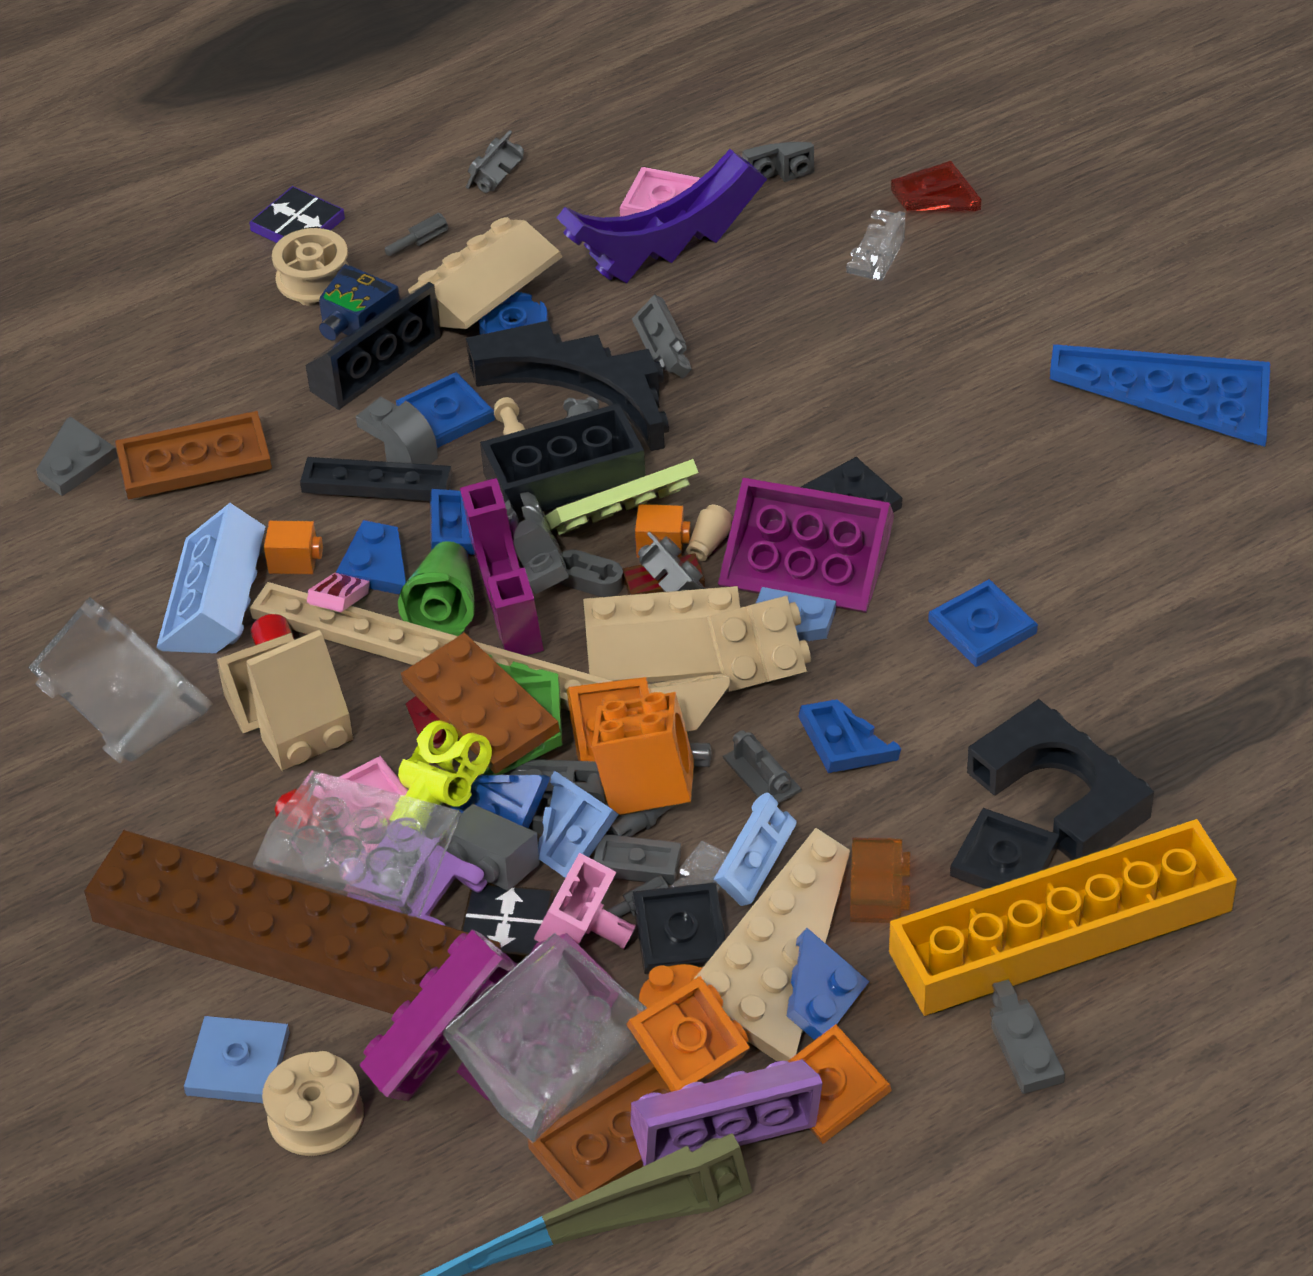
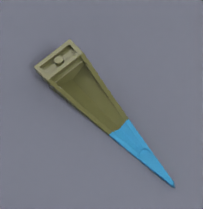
(664, 1189)

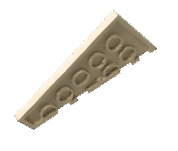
(758, 956)

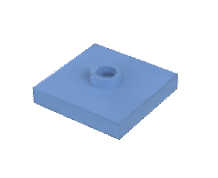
(235, 1058)

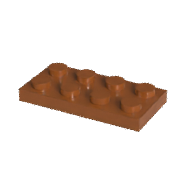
(193, 455)
(479, 697)
(596, 1139)

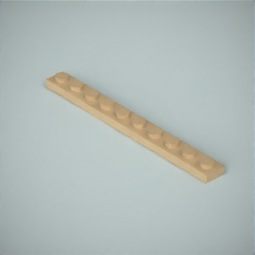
(389, 635)

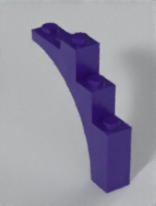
(700, 211)

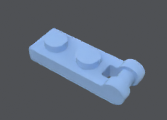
(755, 850)

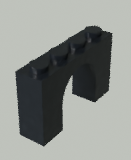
(1044, 739)

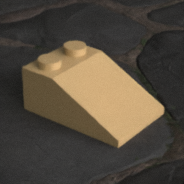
(299, 701)

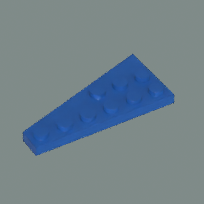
(1199, 390)

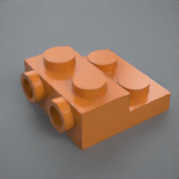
(689, 1035)

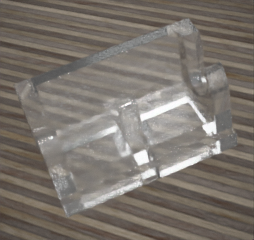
(878, 246)

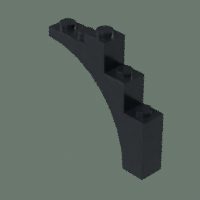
(581, 364)

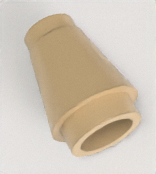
(709, 531)

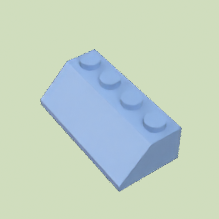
(213, 584)

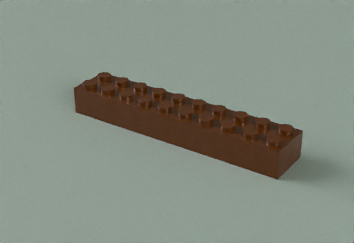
(266, 922)

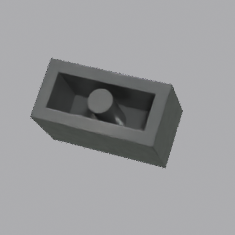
(495, 845)

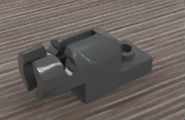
(536, 545)

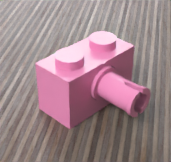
(579, 906)

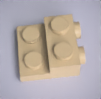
(759, 642)

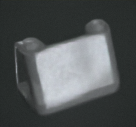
(117, 682)

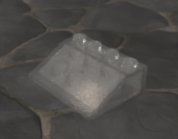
(359, 842)
(545, 1035)

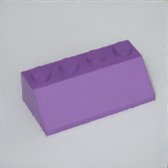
(747, 1104)

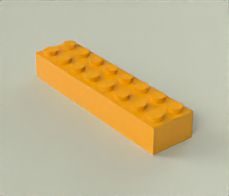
(1061, 916)

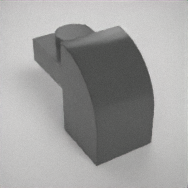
(402, 429)

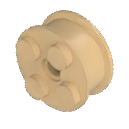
(308, 263)
(313, 1103)

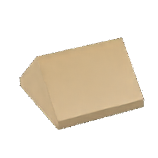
(237, 683)

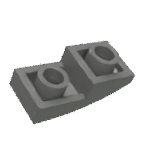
(784, 159)

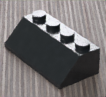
(376, 348)

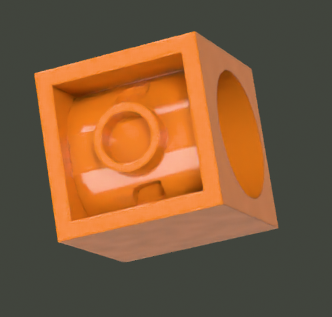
(643, 753)

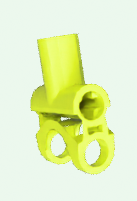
(446, 785)

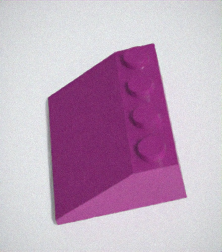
(806, 543)

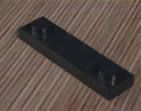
(373, 478)

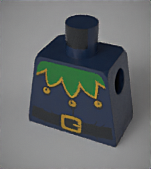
(353, 300)

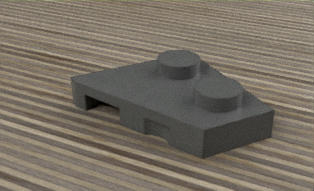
(74, 457)

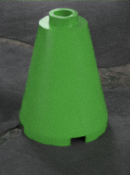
(440, 591)

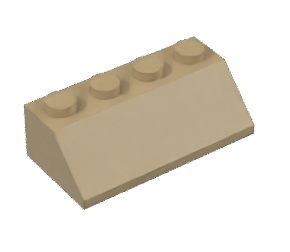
(488, 271)
(655, 634)

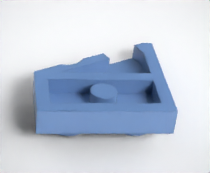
(571, 825)

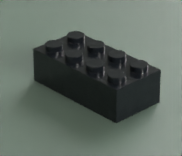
(565, 458)

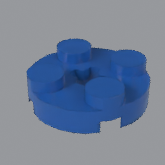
(518, 307)

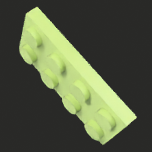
(629, 494)

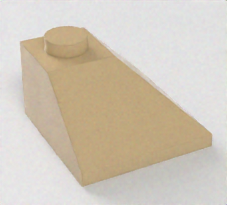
(694, 695)

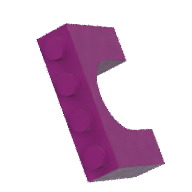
(503, 579)

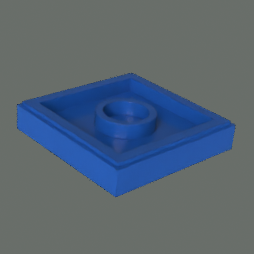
(450, 408)
(982, 622)

